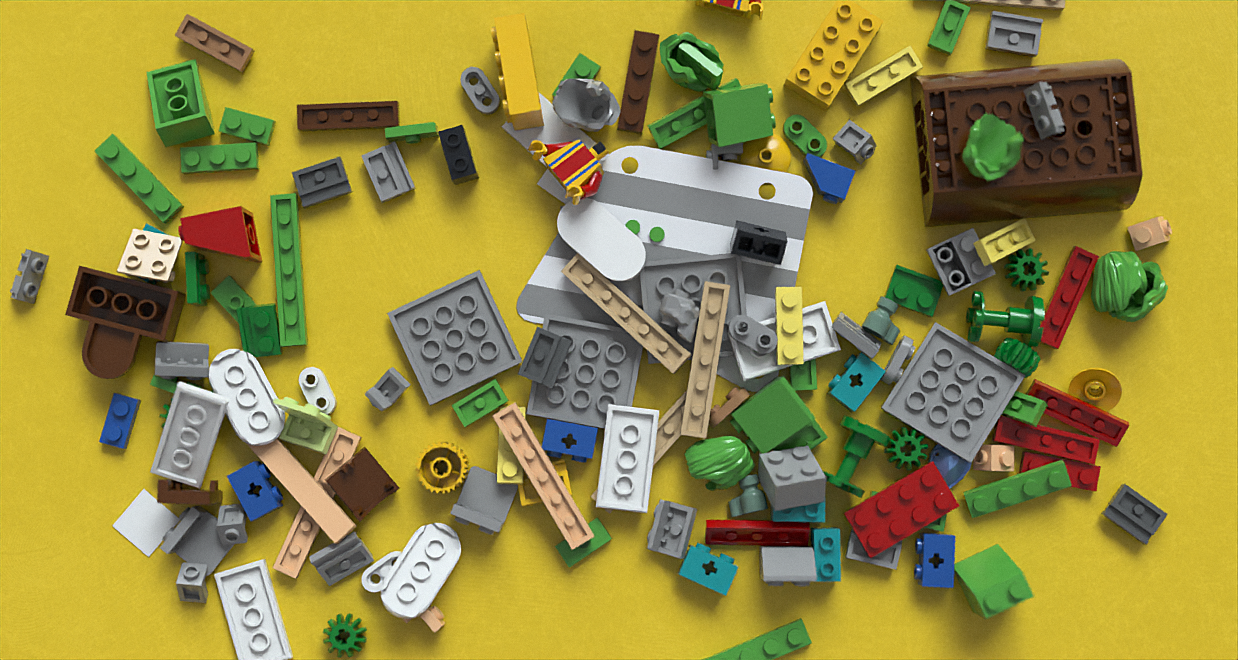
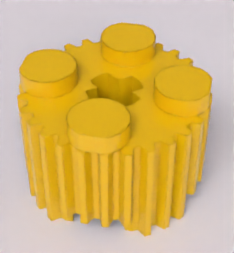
(430, 473)

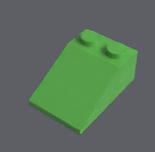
(179, 103)

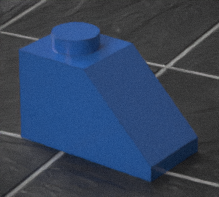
(829, 178)

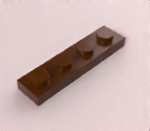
(638, 82)
(348, 116)

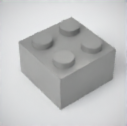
(791, 478)

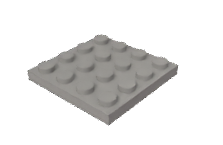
(689, 276)
(455, 337)
(595, 373)
(952, 392)

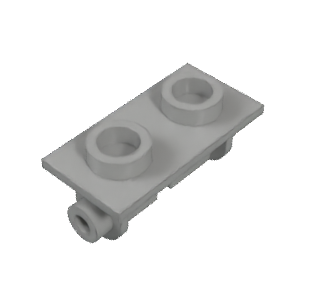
(1039, 99)
(27, 285)

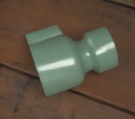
(879, 322)
(751, 499)

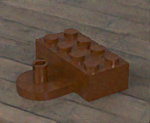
(118, 316)

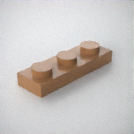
(214, 43)

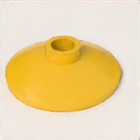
(773, 144)
(1105, 396)

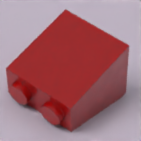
(223, 232)

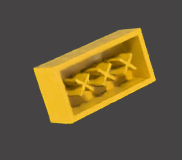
(833, 53)
(517, 72)

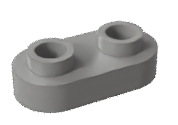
(480, 91)
(752, 335)
(902, 351)

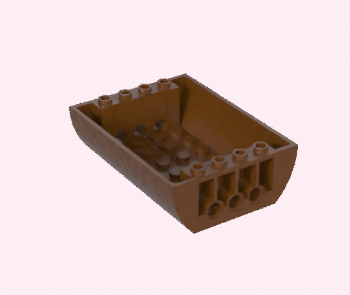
(1053, 173)

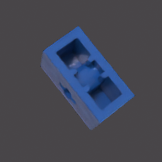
(557, 430)
(244, 483)
(943, 571)

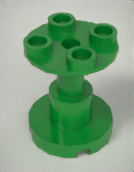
(1014, 320)
(856, 447)

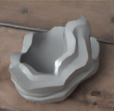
(585, 104)

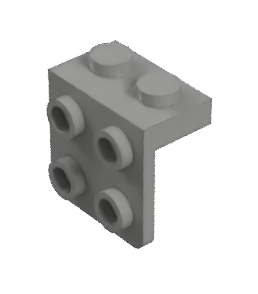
(484, 501)
(196, 539)

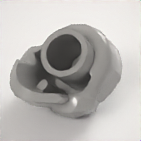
(680, 313)

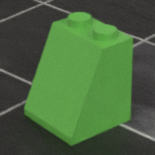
(739, 114)
(771, 415)
(991, 581)

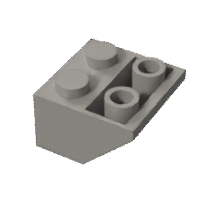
(958, 262)
(787, 564)

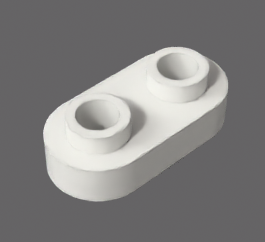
(318, 390)
(381, 568)

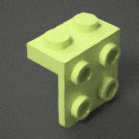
(306, 426)

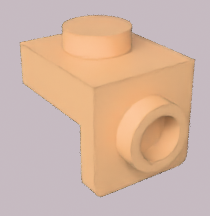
(1150, 233)
(994, 458)
(432, 617)

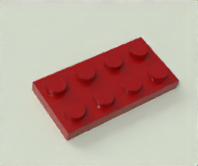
(901, 509)

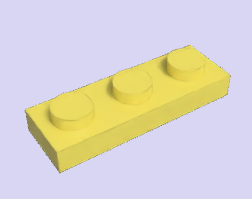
(883, 76)
(1004, 242)
(789, 325)
(509, 467)

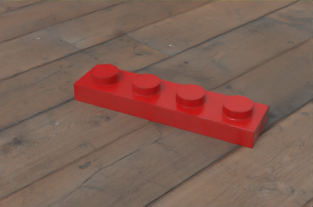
(1067, 296)
(1079, 413)
(1046, 440)
(756, 533)

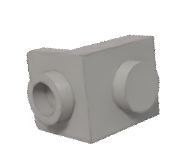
(387, 389)

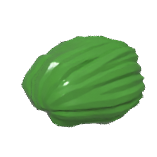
(684, 75)
(992, 147)
(1116, 280)
(1154, 295)
(720, 461)

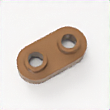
(734, 399)

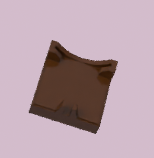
(361, 483)
(172, 493)

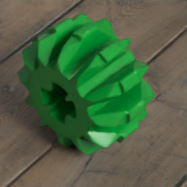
(1017, 268)
(1018, 356)
(912, 455)
(349, 626)

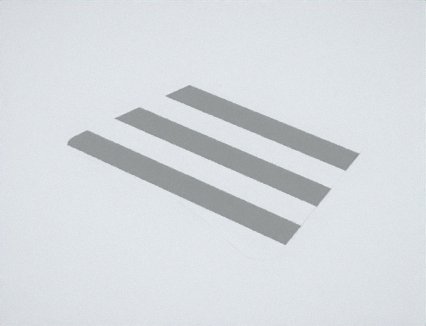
(698, 217)

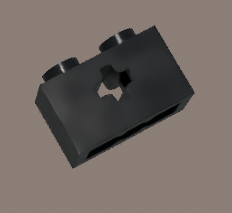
(458, 154)
(758, 242)

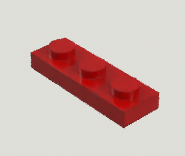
(1081, 474)

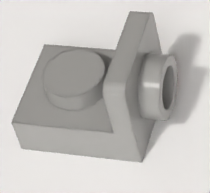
(855, 141)
(727, 152)
(232, 524)
(191, 582)

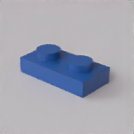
(120, 420)

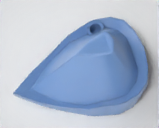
(949, 465)

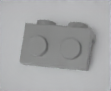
(181, 360)
(671, 528)

